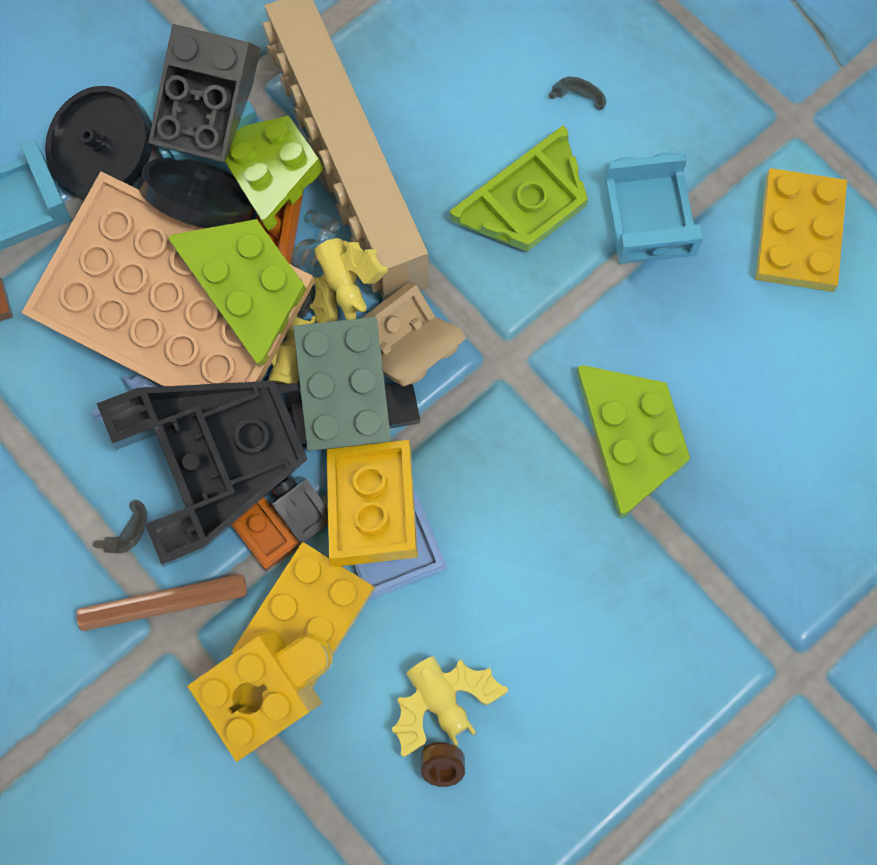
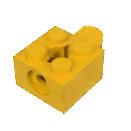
(262, 689)

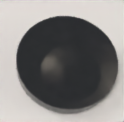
(96, 134)
(194, 192)

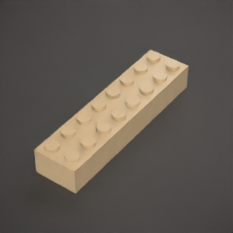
(344, 143)

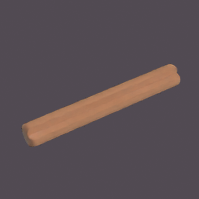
(161, 602)

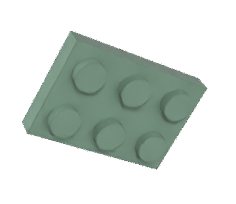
(342, 383)

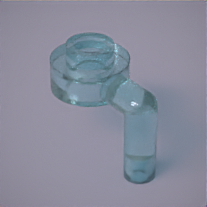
(303, 254)

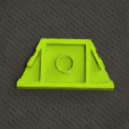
(272, 165)
(528, 196)
(244, 280)
(634, 433)

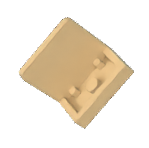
(412, 335)

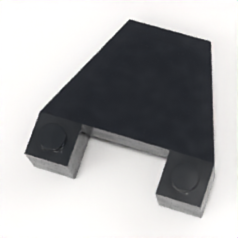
(222, 447)

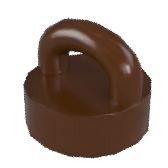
(442, 764)

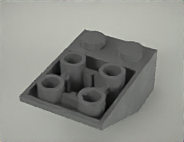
(203, 92)

